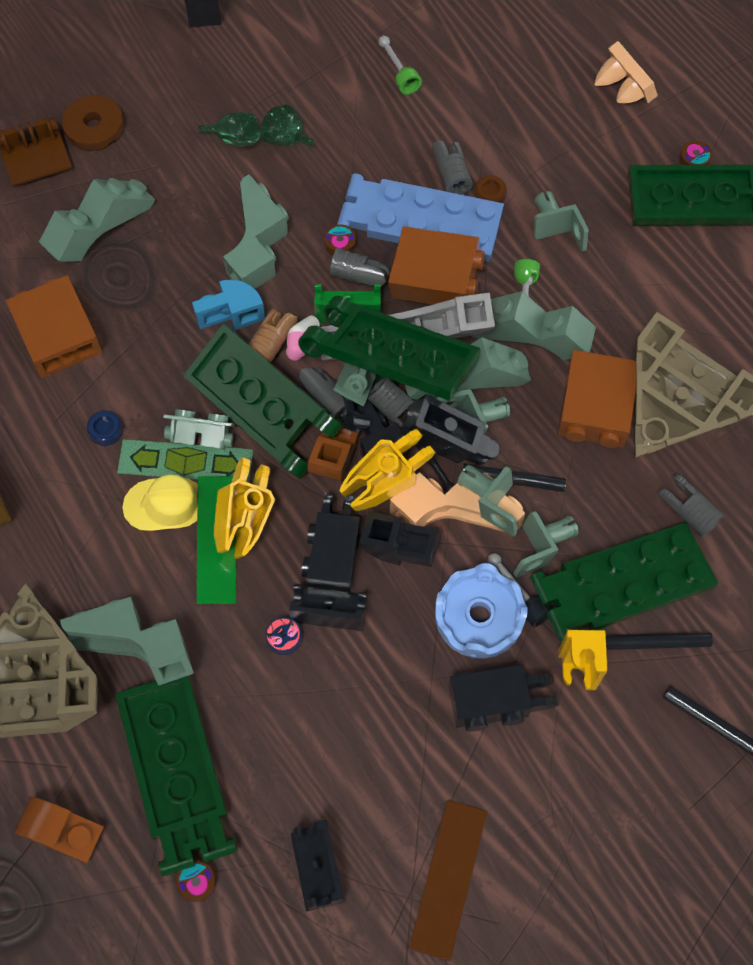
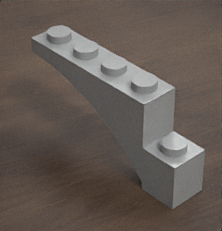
(452, 318)

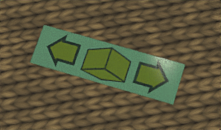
(179, 459)

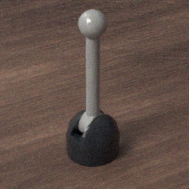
(535, 610)

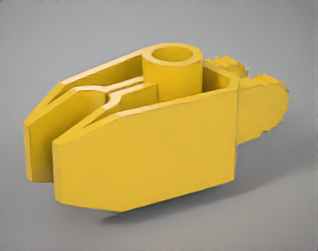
(385, 471)
(242, 509)

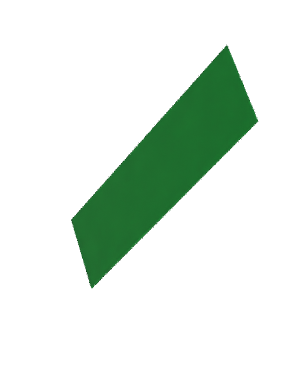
(214, 570)

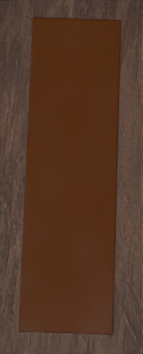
(448, 880)

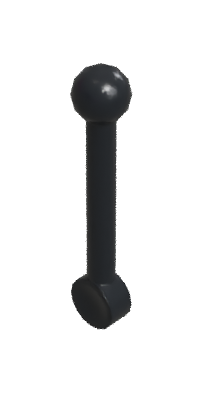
(439, 472)

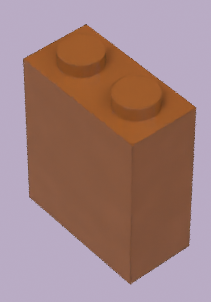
(435, 266)
(54, 326)
(598, 399)

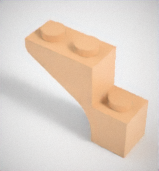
(427, 503)

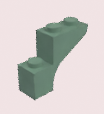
(103, 208)
(265, 225)
(524, 321)
(496, 367)
(119, 631)

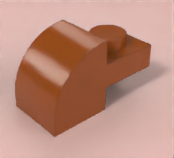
(333, 455)
(58, 829)

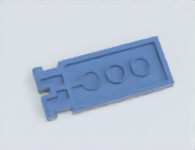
(390, 205)

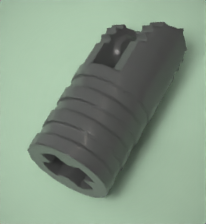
(452, 167)
(358, 268)
(321, 389)
(389, 400)
(696, 510)

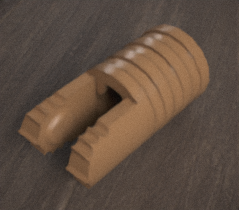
(272, 333)

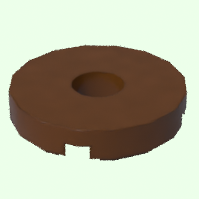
(92, 108)

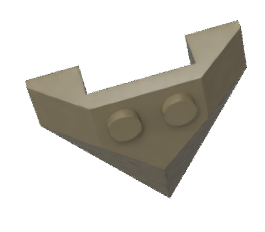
(682, 389)
(41, 673)

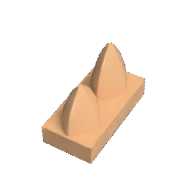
(622, 65)

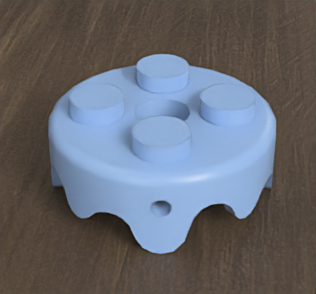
(483, 588)

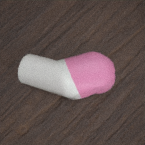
(293, 350)

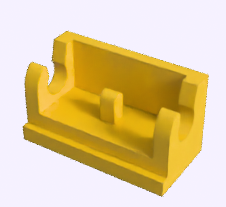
(585, 652)

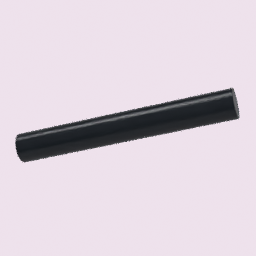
(525, 479)
(658, 641)
(709, 719)

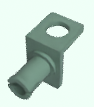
(558, 220)
(484, 411)
(491, 493)
(544, 541)

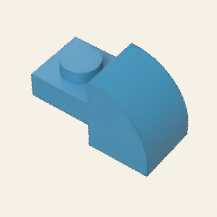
(235, 303)

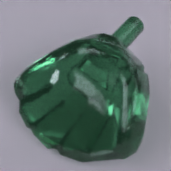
(284, 127)
(235, 129)

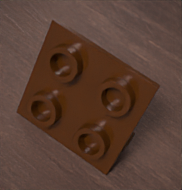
(33, 151)

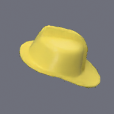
(162, 503)

